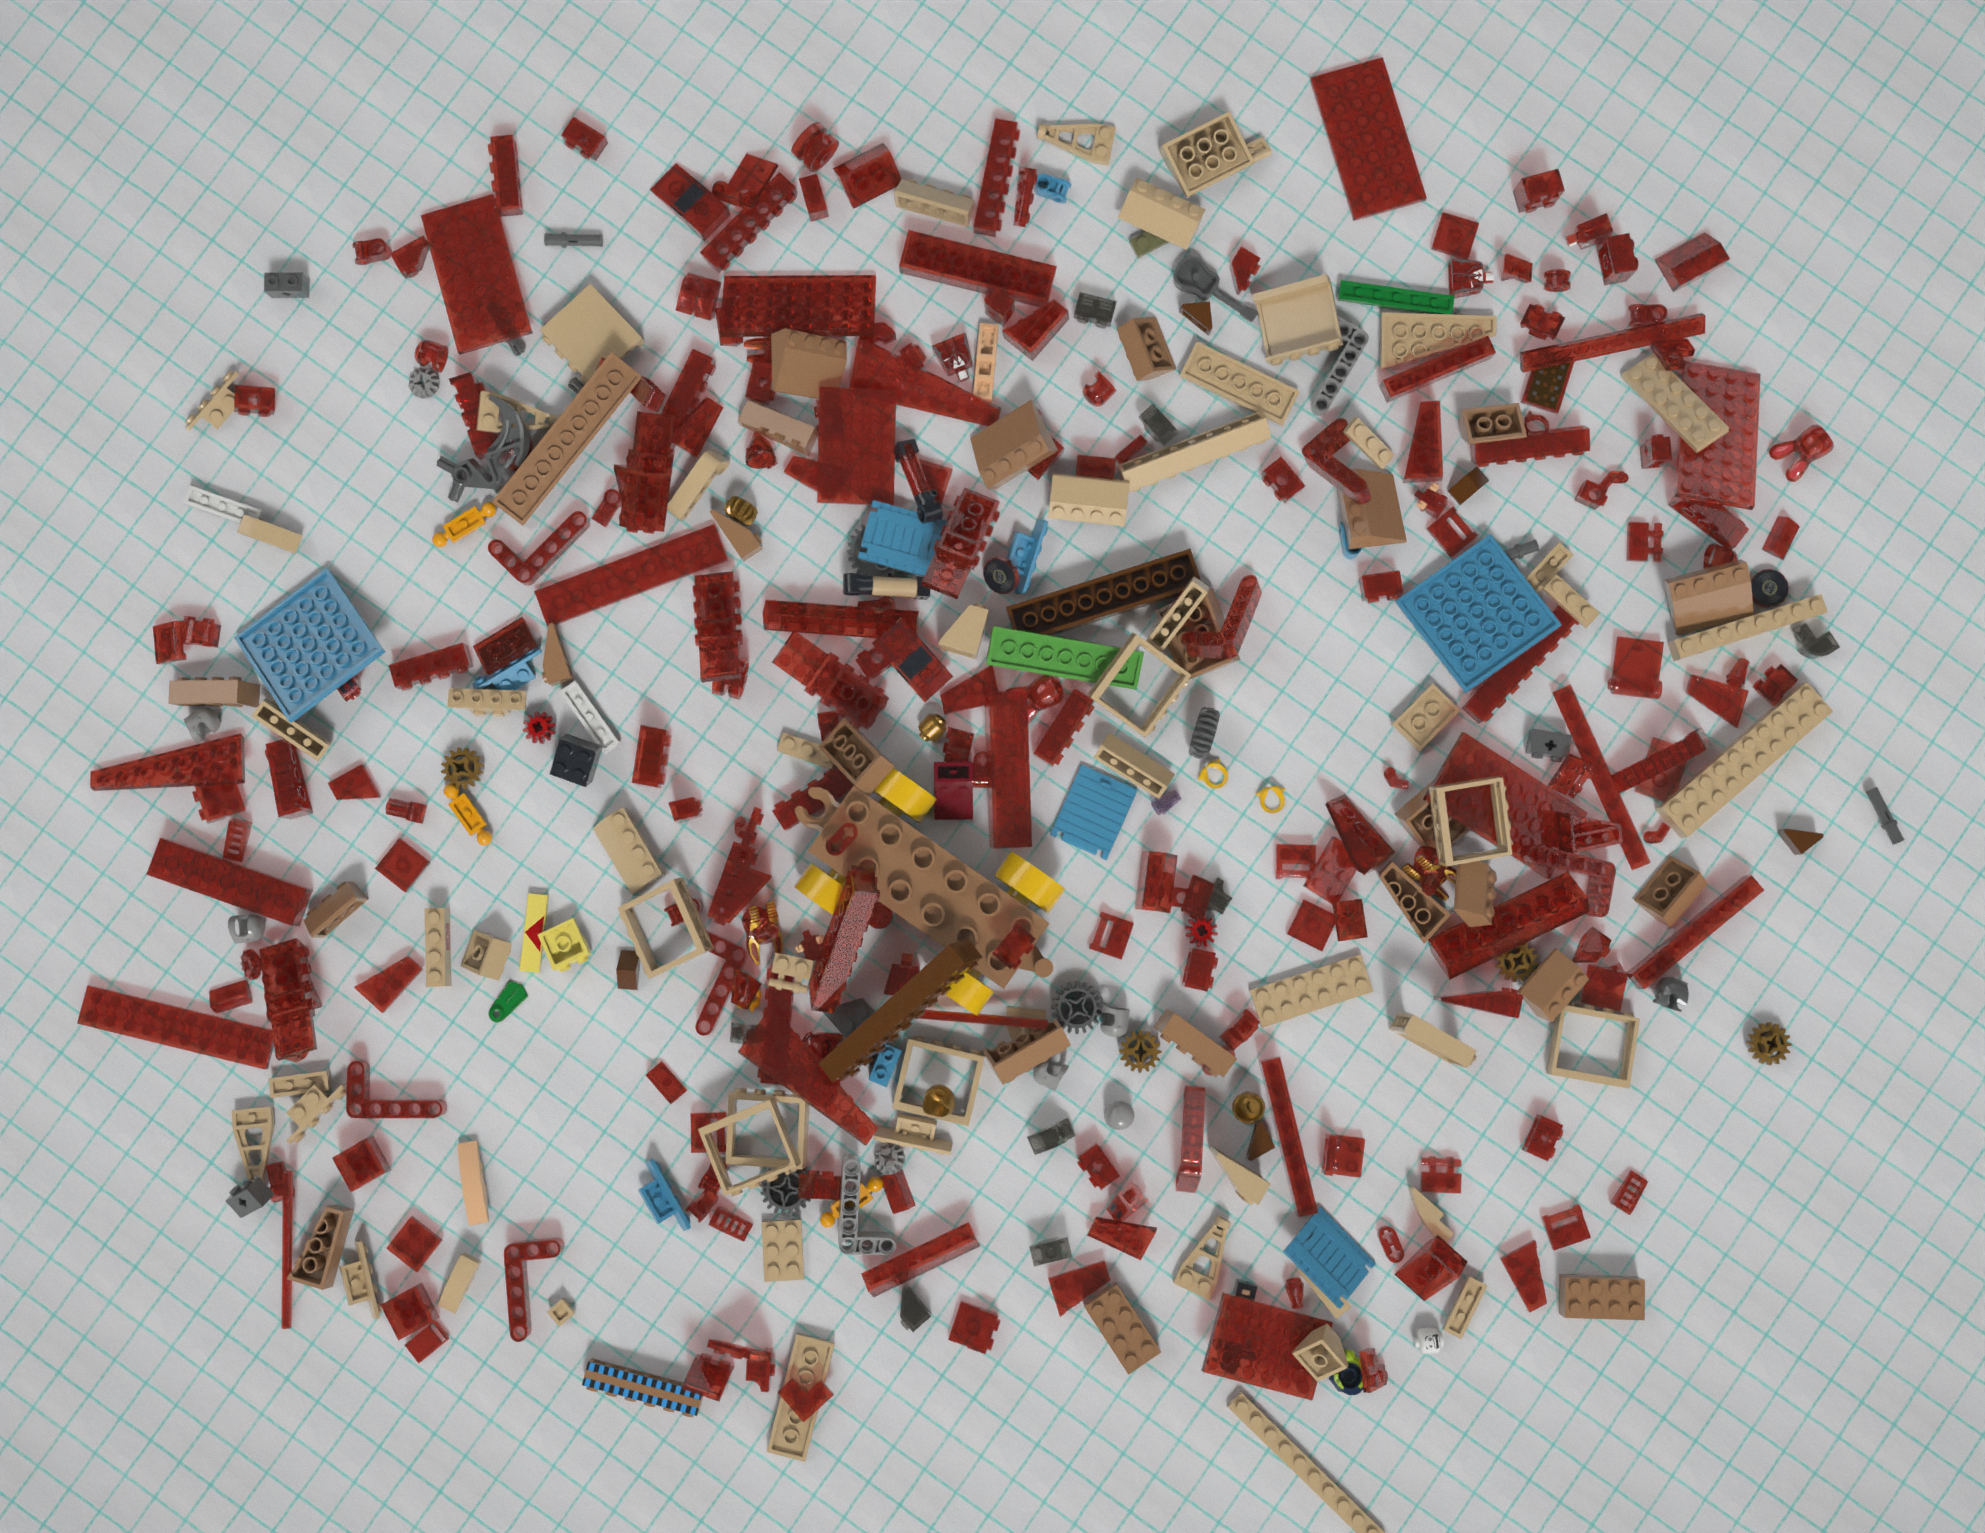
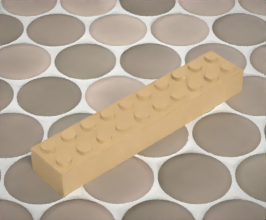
(1744, 760)

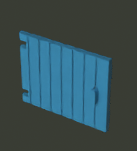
(899, 539)
(1093, 813)
(1329, 1257)

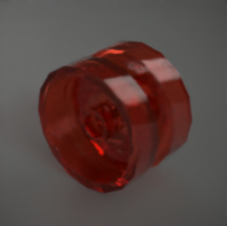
(815, 147)
(734, 686)

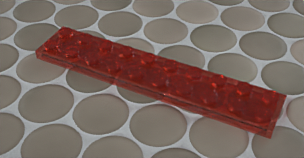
(631, 575)
(176, 1027)

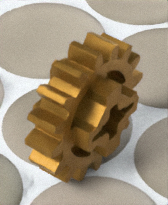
(467, 762)
(1512, 968)
(1773, 1038)
(1148, 1051)

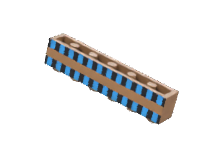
(641, 1386)

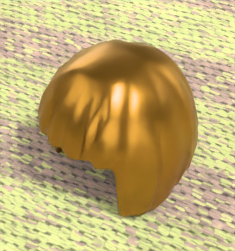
(938, 1101)
(1248, 1107)

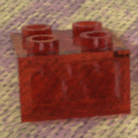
(1343, 1155)

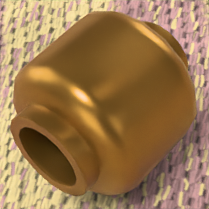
(932, 727)

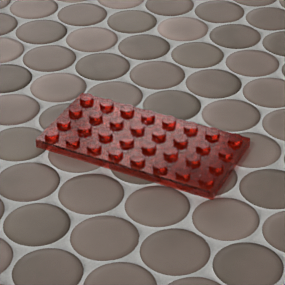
(1368, 139)
(476, 274)
(799, 303)
(1727, 467)
(1529, 801)

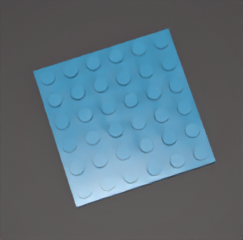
(1478, 613)
(309, 645)

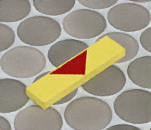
(534, 924)

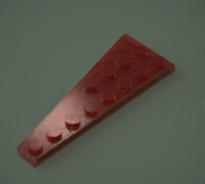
(917, 387)
(196, 765)
(790, 1062)

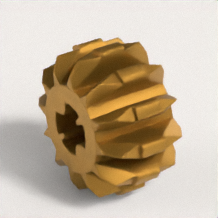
(741, 510)

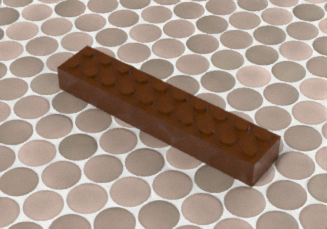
(1105, 596)
(901, 1009)

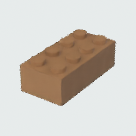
(856, 756)
(1601, 1297)
(1122, 1327)

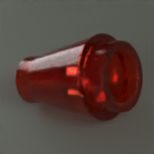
(1738, 673)
(1295, 1290)

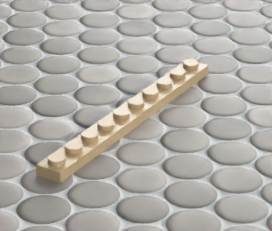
(1302, 1465)

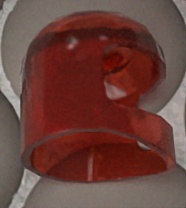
(431, 351)
(1099, 392)
(1721, 555)

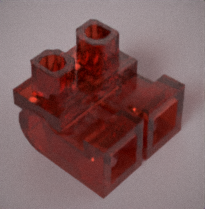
(698, 296)

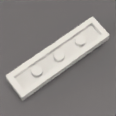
(219, 505)
(589, 717)

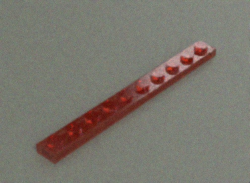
(1611, 342)
(1602, 777)

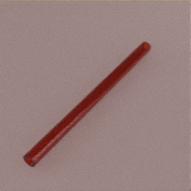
(985, 1019)
(287, 1228)

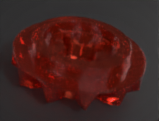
(251, 964)

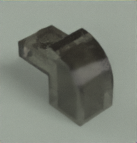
(1813, 646)
(1051, 1136)

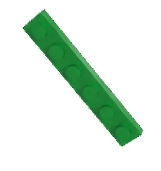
(1395, 298)

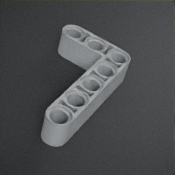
(1341, 364)
(851, 1213)

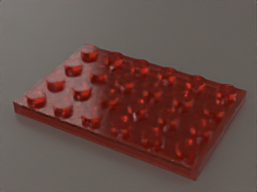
(856, 446)
(1256, 1345)

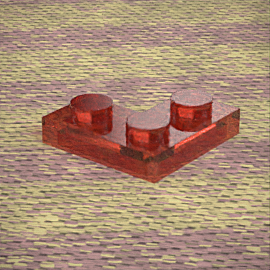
(1671, 352)
(1373, 1374)
(803, 1402)

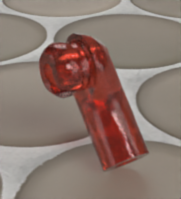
(1614, 477)
(1393, 780)
(740, 826)
(1656, 836)

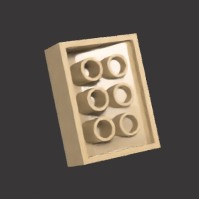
(1206, 154)
(1248, 1184)

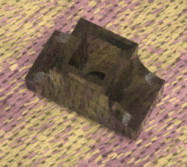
(1157, 425)
(1219, 899)
(740, 1032)
(1050, 1250)

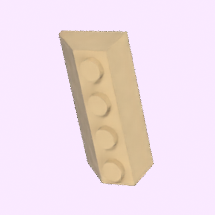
(934, 202)
(1161, 213)
(1088, 499)
(628, 850)

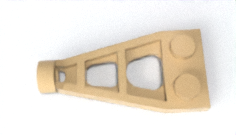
(1102, 144)
(489, 412)
(254, 1118)
(1194, 1281)

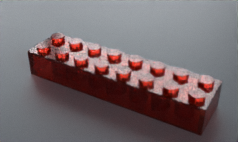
(977, 268)
(1008, 769)
(229, 882)
(1512, 925)
(843, 938)

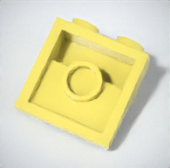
(565, 945)

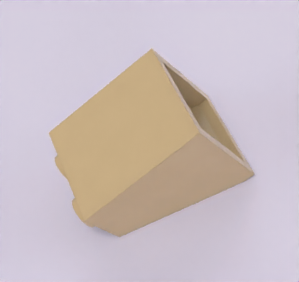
(967, 632)

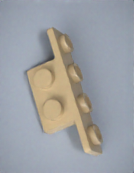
(218, 406)
(487, 701)
(311, 1107)
(914, 1133)
(358, 1281)

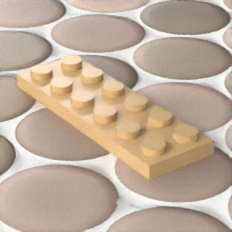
(1239, 383)
(1675, 403)
(1311, 991)
(807, 1366)

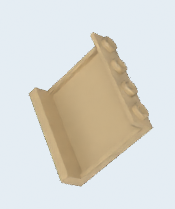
(1298, 319)
(588, 331)

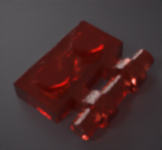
(1637, 542)
(1568, 772)
(1440, 1181)

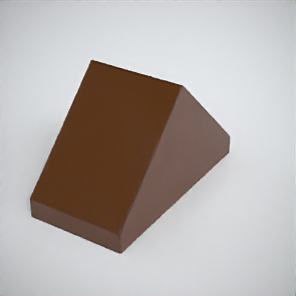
(1199, 315)
(1468, 485)
(1798, 840)
(628, 970)
(1259, 1143)

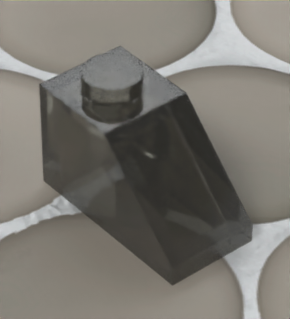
(913, 1310)

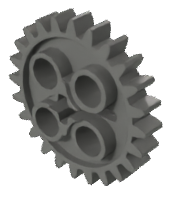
(866, 567)

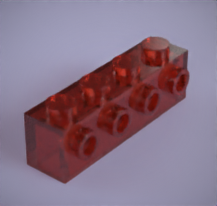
(506, 175)
(431, 666)
(1063, 728)

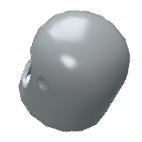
(203, 723)
(250, 928)
(1119, 1017)
(1049, 1074)
(1119, 1115)

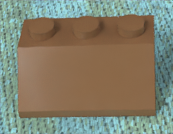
(1146, 348)
(1492, 423)
(1671, 891)
(1475, 893)
(334, 909)
(1553, 985)

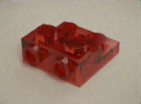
(218, 801)
(974, 1327)

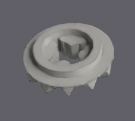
(430, 387)
(891, 1167)

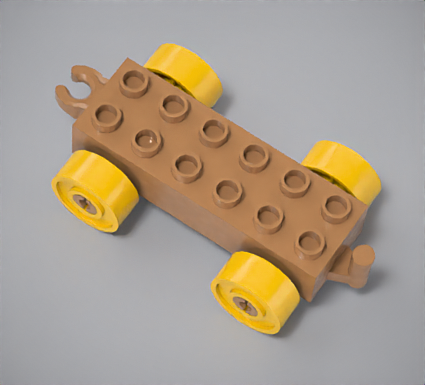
(928, 882)

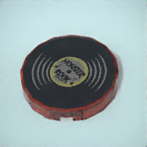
(1001, 575)
(1769, 588)

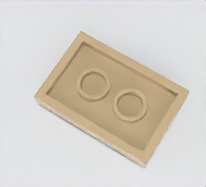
(1425, 717)
(782, 1250)

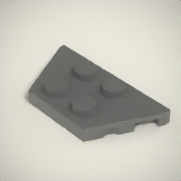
(850, 1016)

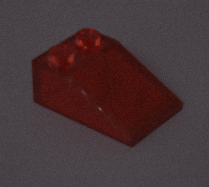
(1431, 1268)
(708, 1377)

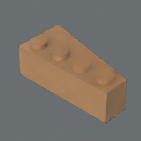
(778, 427)

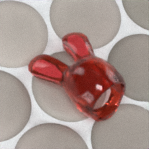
(1809, 445)
(1042, 694)

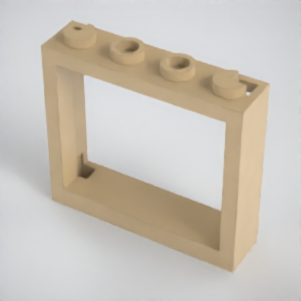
(1114, 667)
(1441, 824)
(691, 918)
(1433, 1040)
(938, 1047)
(1628, 1053)
(759, 1160)
(717, 1162)

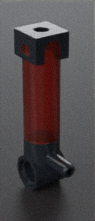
(927, 507)

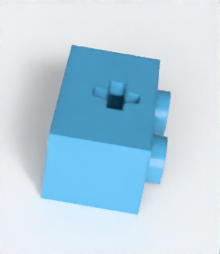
(885, 1065)

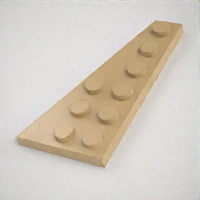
(1417, 336)

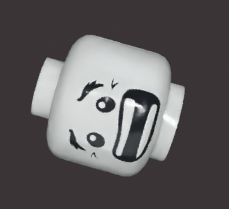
(1428, 1340)

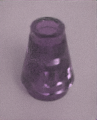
(1166, 802)

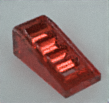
(232, 824)
(1624, 1188)
(720, 1210)

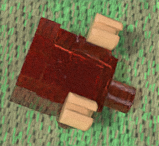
(1431, 501)
(810, 946)

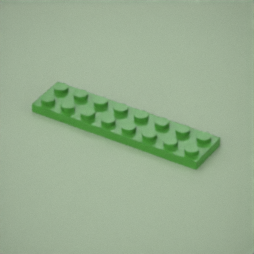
(1059, 656)

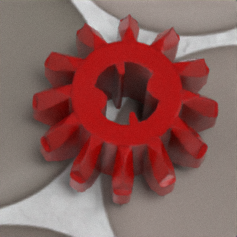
(545, 723)
(1206, 926)

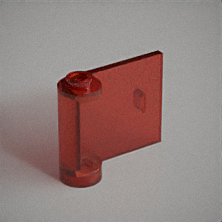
(746, 183)
(1636, 671)

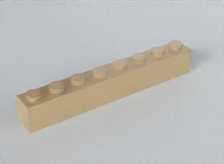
(1195, 451)
(1747, 627)

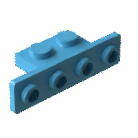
(1024, 554)
(512, 675)
(661, 1200)

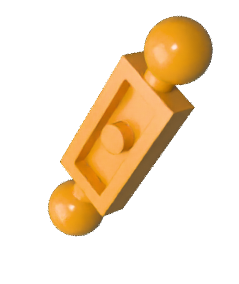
(464, 524)
(468, 814)
(874, 1184)

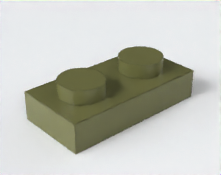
(1146, 243)

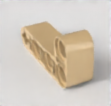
(696, 483)

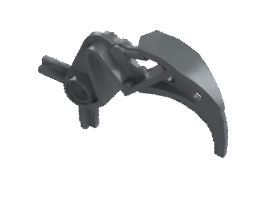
(476, 475)

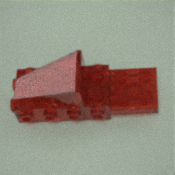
(647, 476)
(961, 542)
(718, 625)
(831, 681)
(745, 883)
(289, 997)

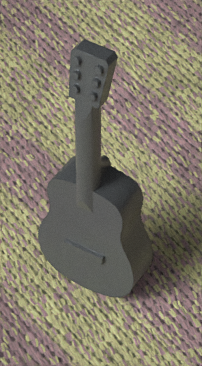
(1195, 278)

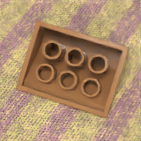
(806, 362)
(1012, 445)
(1378, 520)
(1710, 596)
(1206, 618)
(1418, 821)

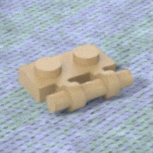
(794, 967)

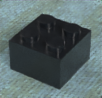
(576, 760)

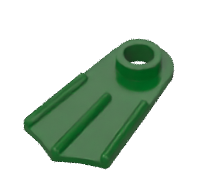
(508, 1001)

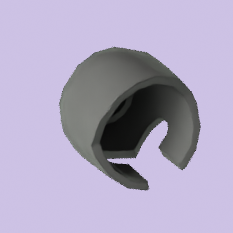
(1669, 991)

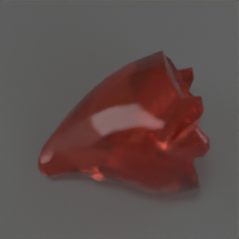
(760, 453)
(822, 1042)

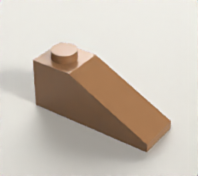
(740, 537)
(555, 660)

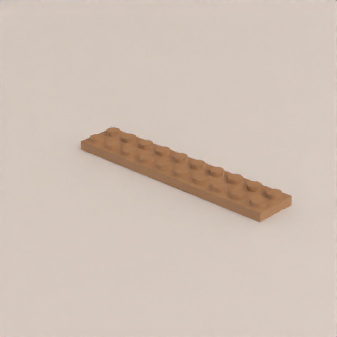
(567, 438)

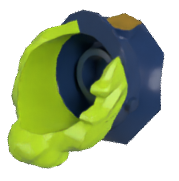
(1350, 1379)

